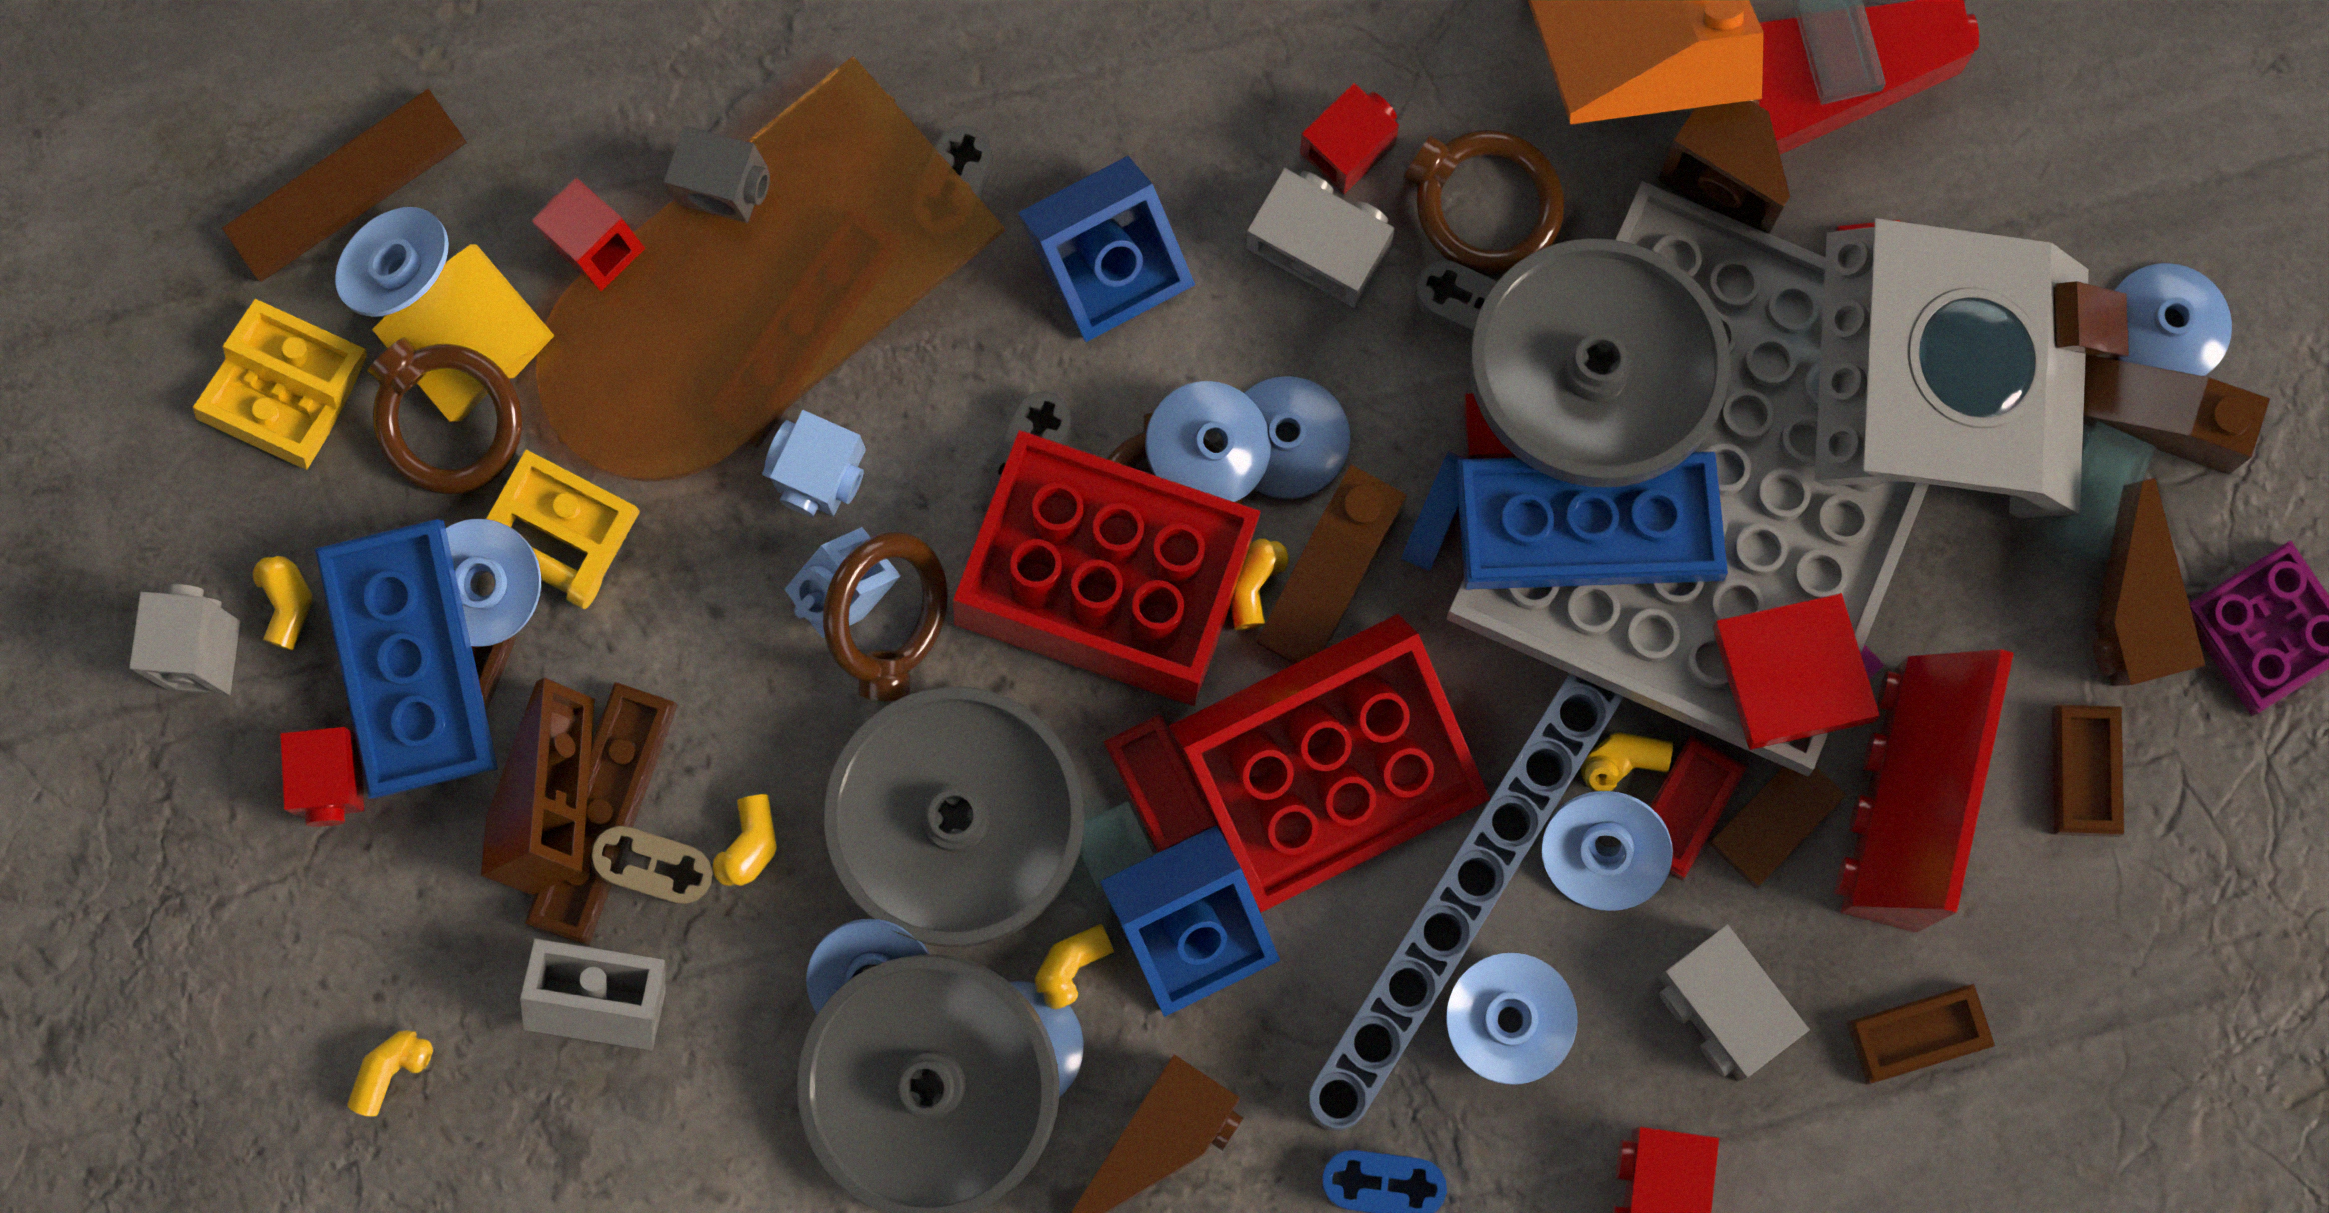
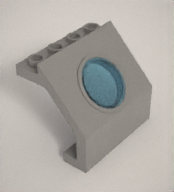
(1949, 366)

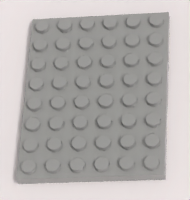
(1780, 527)

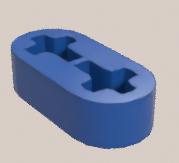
(1434, 517)
(1384, 1167)

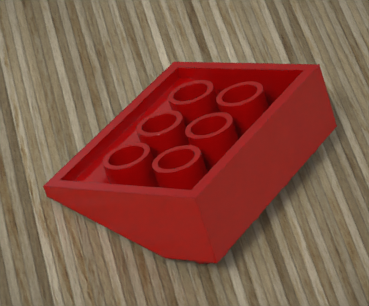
(1105, 567)
(1331, 761)
(1923, 788)

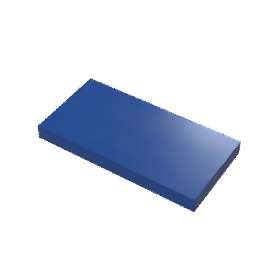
(1554, 533)
(406, 659)

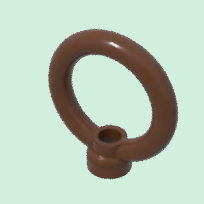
(1433, 169)
(401, 369)
(885, 673)

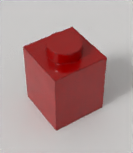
(1350, 137)
(588, 234)
(321, 775)

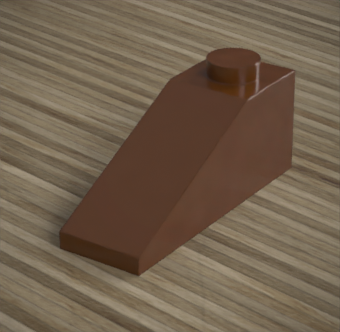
(2175, 411)
(1332, 566)
(2143, 602)
(542, 795)
(1166, 1134)

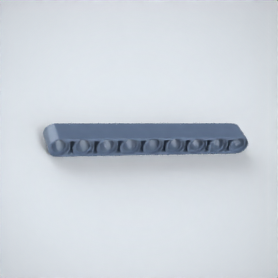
(1464, 910)

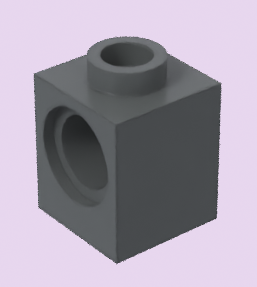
(717, 174)

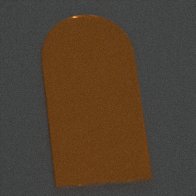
(745, 318)

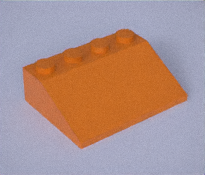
(1650, 54)

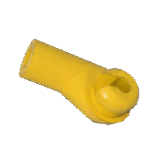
(289, 597)
(1063, 962)
(381, 1064)

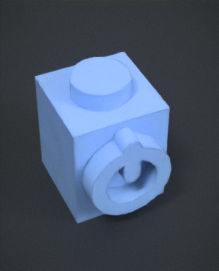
(815, 464)
(812, 581)

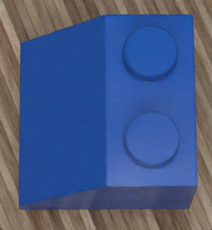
(1107, 247)
(1190, 920)

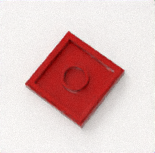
(1795, 671)

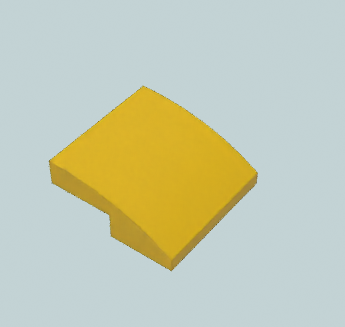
(472, 309)
(280, 384)

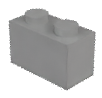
(1320, 236)
(185, 641)
(593, 994)
(1731, 1005)

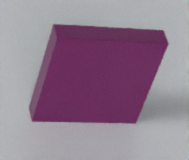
(2266, 627)

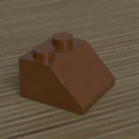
(1729, 163)

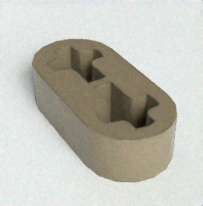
(656, 850)

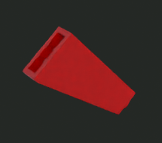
(1917, 49)

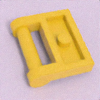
(570, 512)

